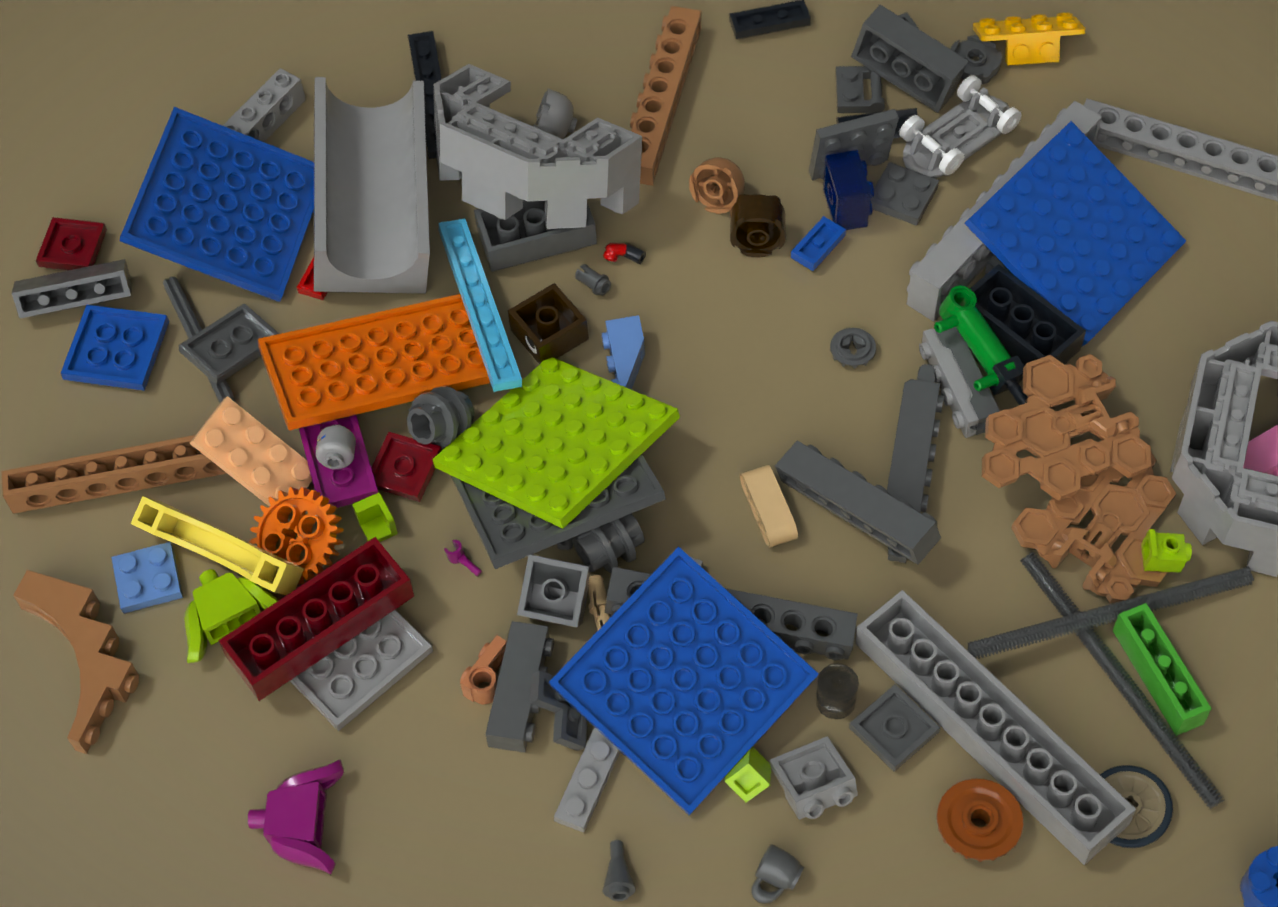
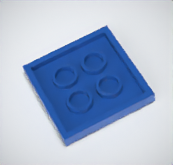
(115, 347)

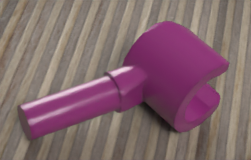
(459, 557)

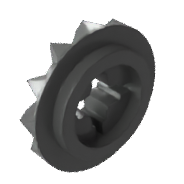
(863, 343)

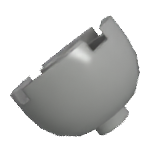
(555, 114)

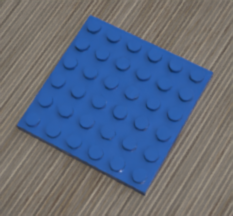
(223, 205)
(1076, 231)
(683, 680)

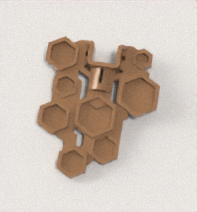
(1049, 432)
(1117, 512)

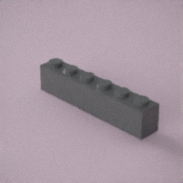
(858, 501)

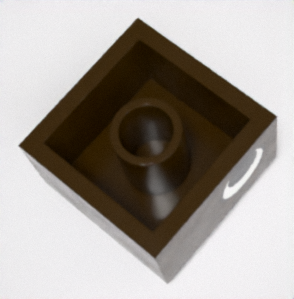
(548, 324)

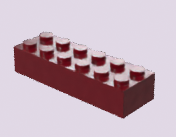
(317, 618)

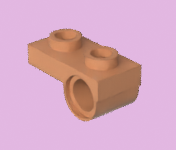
(484, 671)

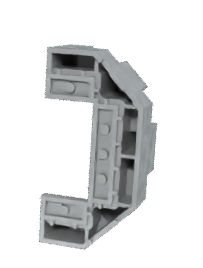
(515, 162)
(1212, 445)

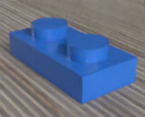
(818, 243)

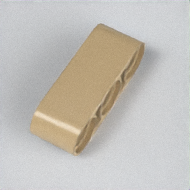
(768, 506)

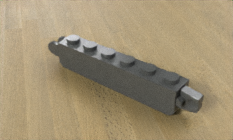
(913, 443)

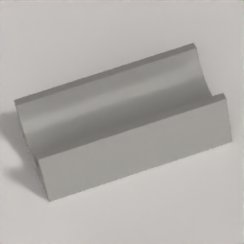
(370, 195)

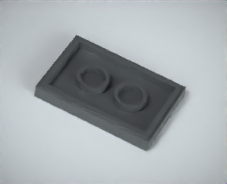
(227, 344)

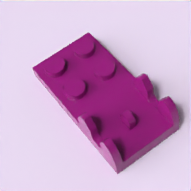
(340, 485)

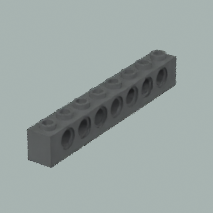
(776, 612)

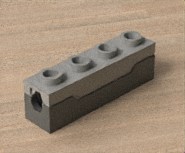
(956, 374)

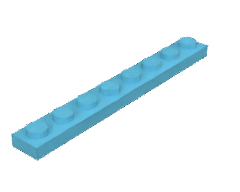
(480, 305)

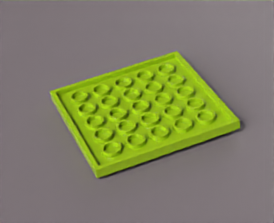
(556, 441)

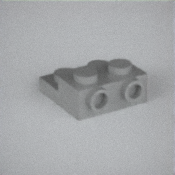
(814, 778)

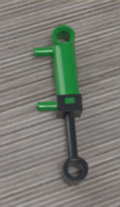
(1002, 371)

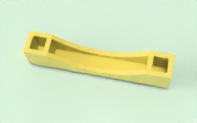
(224, 548)

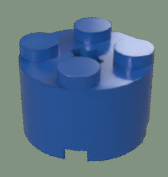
(1260, 880)

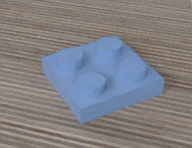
(146, 577)

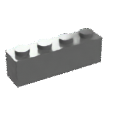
(72, 288)
(511, 712)

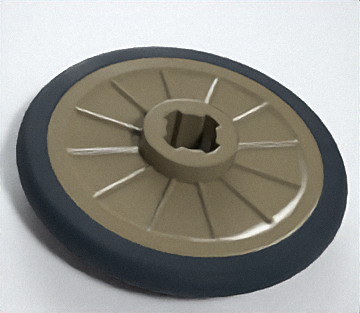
(1149, 798)

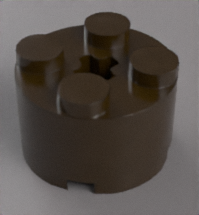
(757, 224)

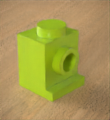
(1165, 552)

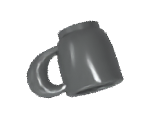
(777, 869)

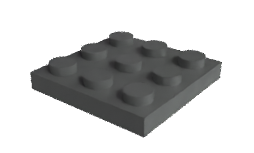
(868, 135)

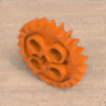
(317, 545)

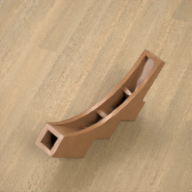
(102, 677)

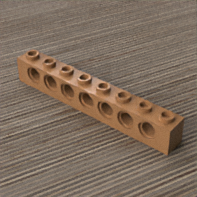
(664, 86)
(105, 474)

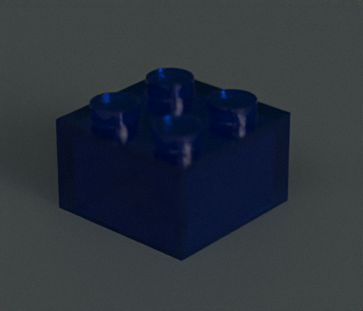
(847, 189)

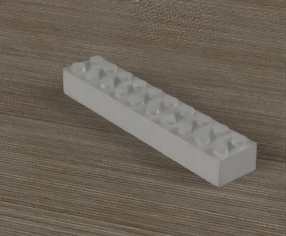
(960, 252)
(995, 727)

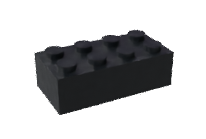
(1025, 320)

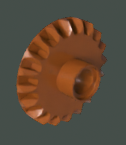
(982, 801)

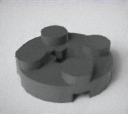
(989, 57)

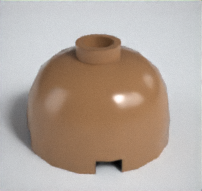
(717, 184)

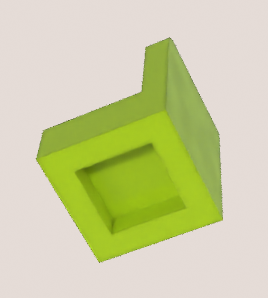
(375, 518)
(749, 775)

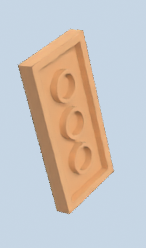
(251, 452)

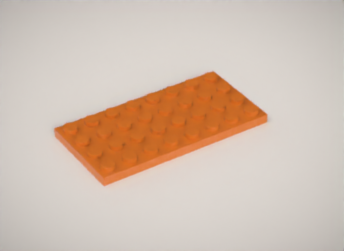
(372, 361)

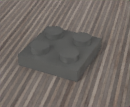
(903, 193)
(894, 727)

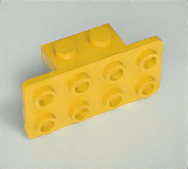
(1030, 39)

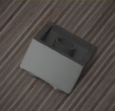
(554, 591)

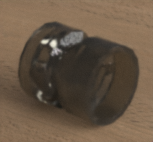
(836, 691)

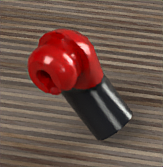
(623, 249)

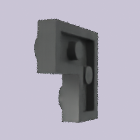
(569, 724)

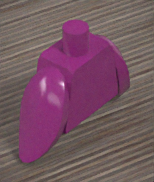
(296, 816)

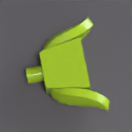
(220, 608)

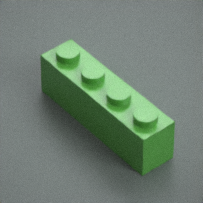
(1161, 669)

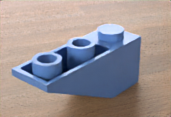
(626, 348)

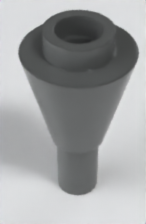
(618, 880)

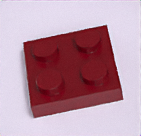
(71, 244)
(404, 466)

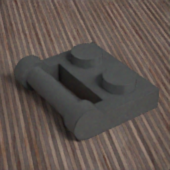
(851, 93)

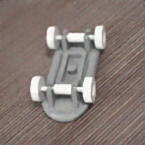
(957, 133)

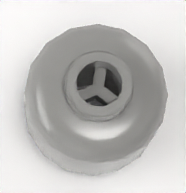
(335, 447)

